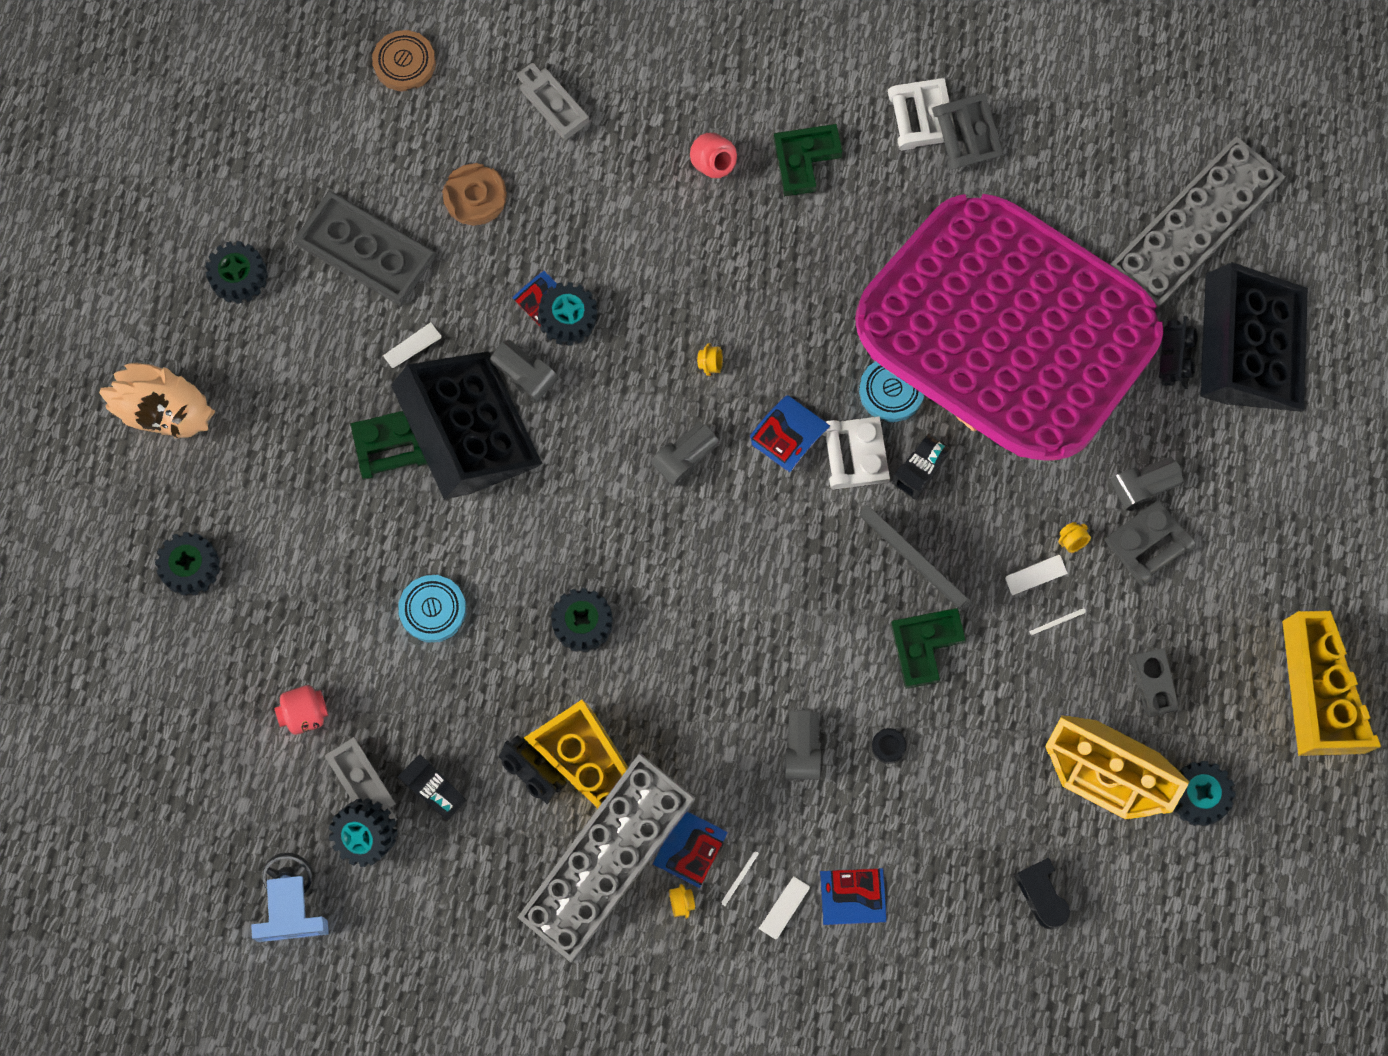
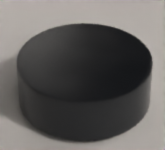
(889, 746)

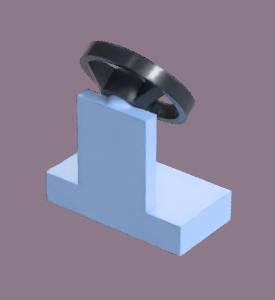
(287, 903)

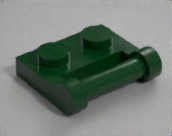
(381, 435)

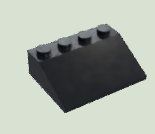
(1253, 339)
(464, 423)

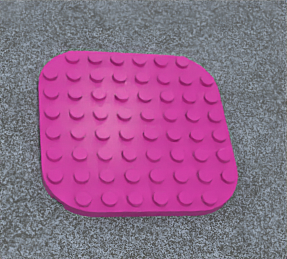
(1009, 326)

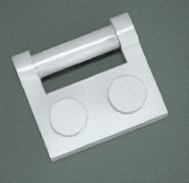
(926, 96)
(866, 451)

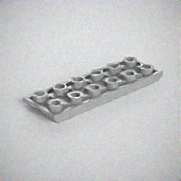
(1198, 220)
(606, 857)

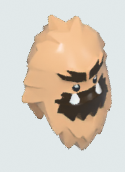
(157, 401)

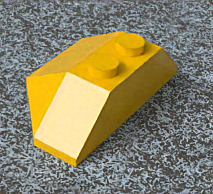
(1113, 769)

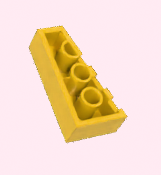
(1323, 689)
(581, 751)

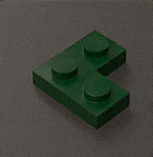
(797, 152)
(916, 639)

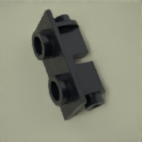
(1180, 364)
(520, 758)

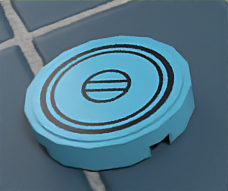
(888, 395)
(432, 608)

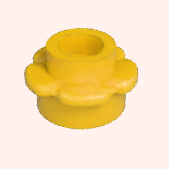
(710, 359)
(1074, 537)
(681, 901)

